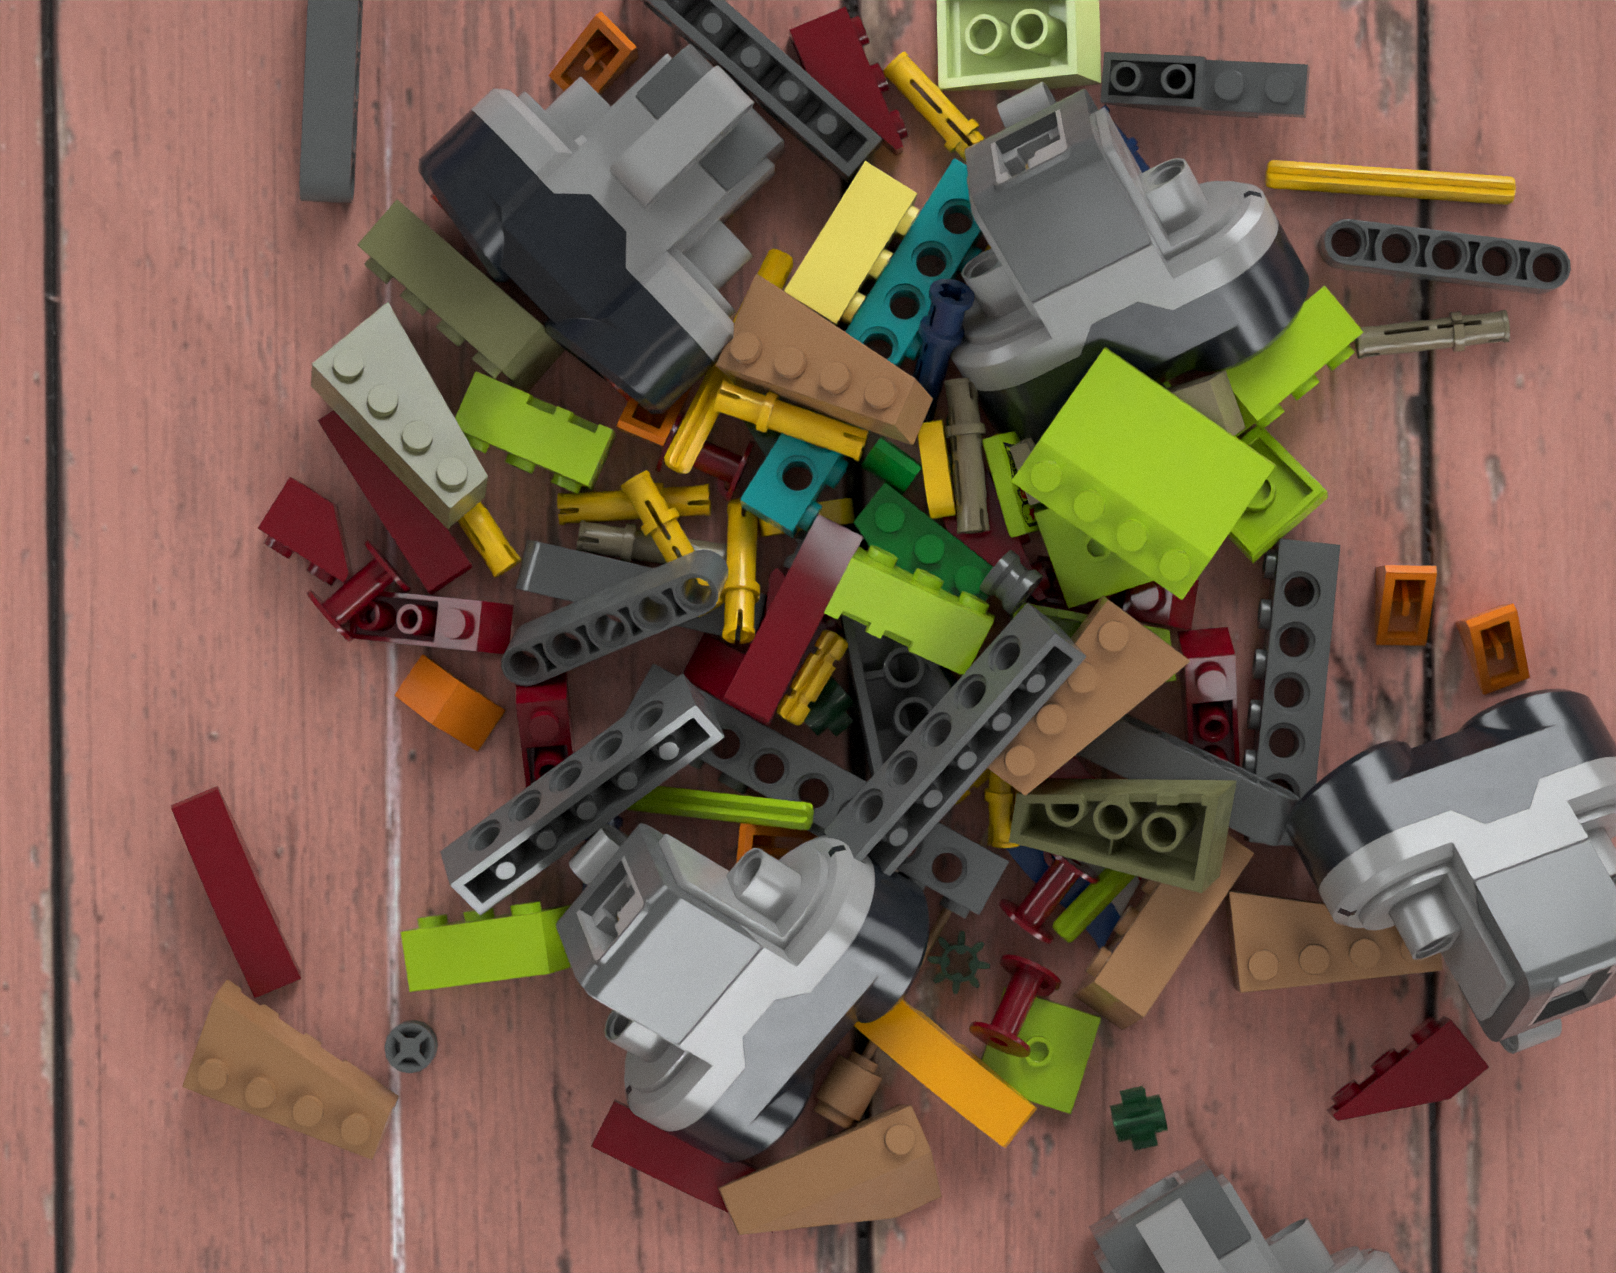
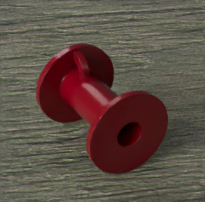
(714, 461)
(358, 591)
(1047, 894)
(1015, 1005)

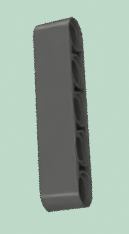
(330, 100)
(1467, 248)
(578, 574)
(628, 602)
(1146, 752)

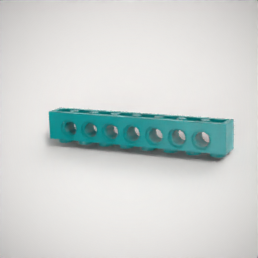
(767, 494)

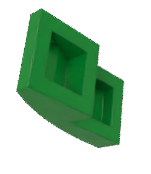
(891, 465)

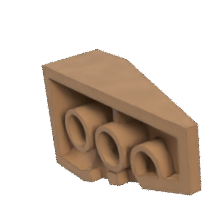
(850, 1177)

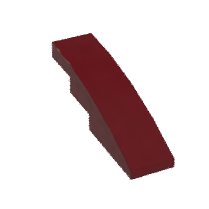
(417, 532)
(792, 619)
(236, 891)
(665, 1156)

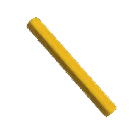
(1390, 182)
(700, 415)

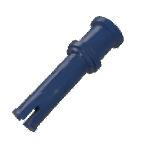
(940, 334)

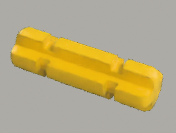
(812, 677)

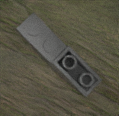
(1204, 85)

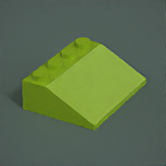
(1143, 473)

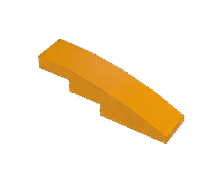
(950, 1071)

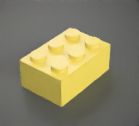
(854, 245)

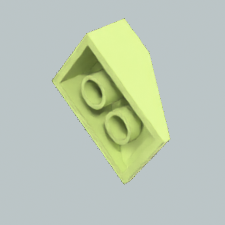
(1017, 44)

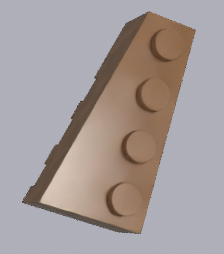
(819, 366)
(1119, 672)
(1153, 942)
(1298, 944)
(285, 1076)

